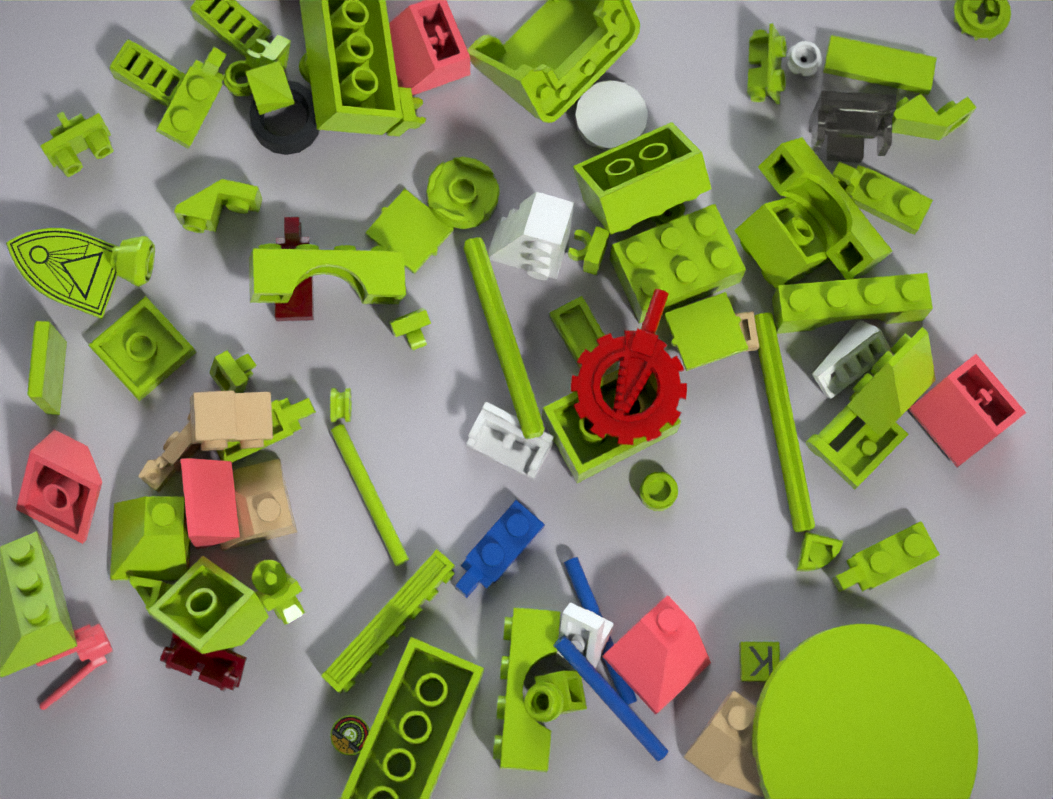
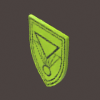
(66, 267)

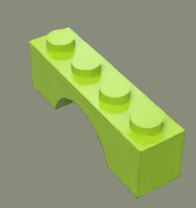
(851, 238)
(373, 274)
(879, 298)
(524, 741)

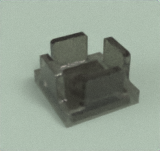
(848, 120)

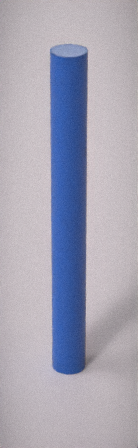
(588, 602)
(611, 698)

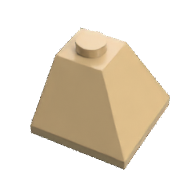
(261, 504)

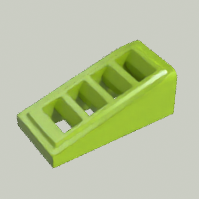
(200, 11)
(124, 60)

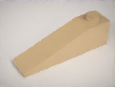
(725, 746)

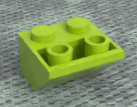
(896, 382)

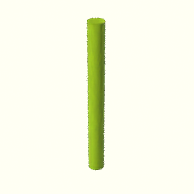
(369, 495)

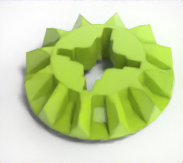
(991, 26)

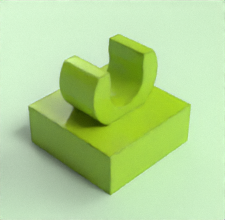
(268, 53)
(409, 120)
(593, 251)
(411, 325)
(231, 373)

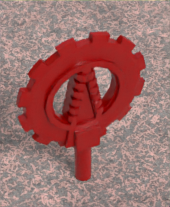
(639, 356)

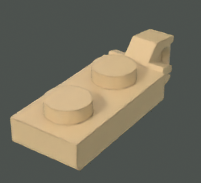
(177, 447)

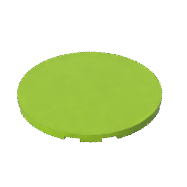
(864, 719)

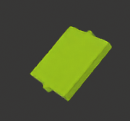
(409, 228)
(706, 331)

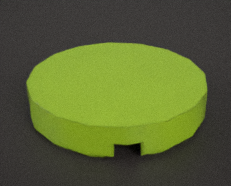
(462, 192)

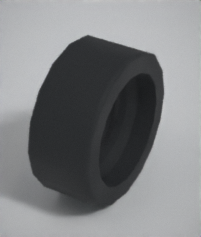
(291, 143)

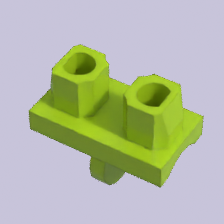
(73, 138)
(277, 590)

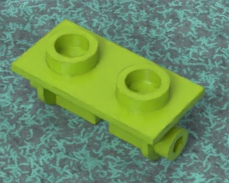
(769, 78)

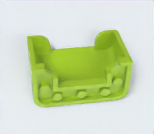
(557, 53)

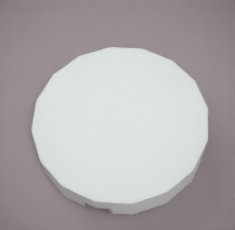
(610, 115)

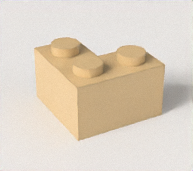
(230, 417)

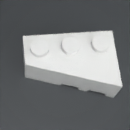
(534, 236)

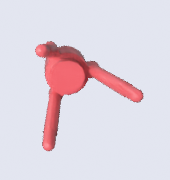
(91, 645)

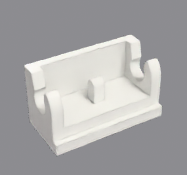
(501, 439)

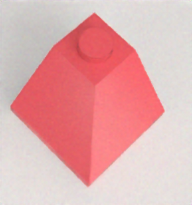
(61, 486)
(659, 655)

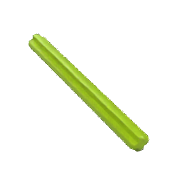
(503, 338)
(783, 424)

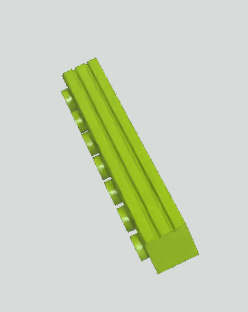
(389, 622)

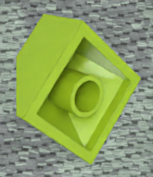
(150, 539)
(210, 608)

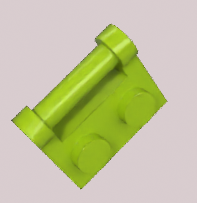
(861, 453)

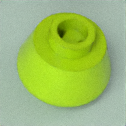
(134, 260)

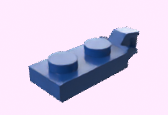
(499, 548)

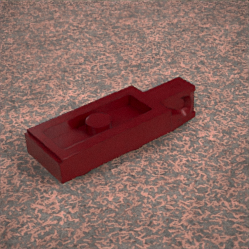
(301, 303)

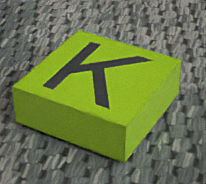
(758, 660)

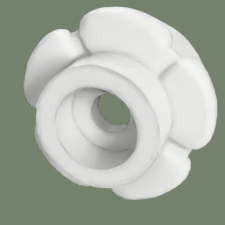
(807, 50)

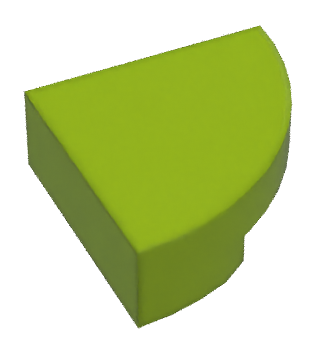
(817, 552)

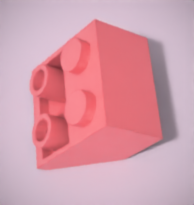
(428, 47)
(966, 410)

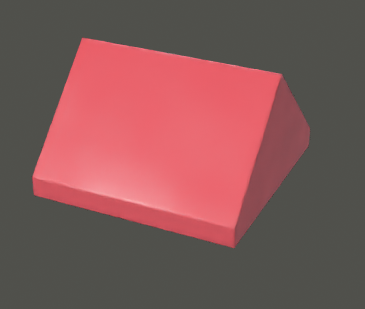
(209, 501)

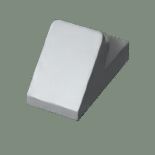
(586, 632)

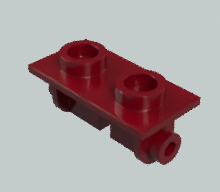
(216, 668)

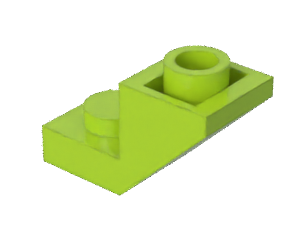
(921, 120)
(204, 208)

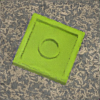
(142, 348)
(47, 367)

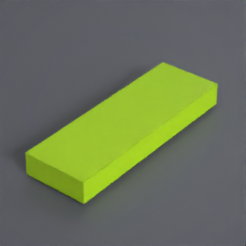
(879, 65)

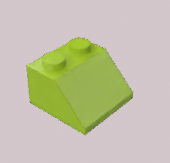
(784, 241)

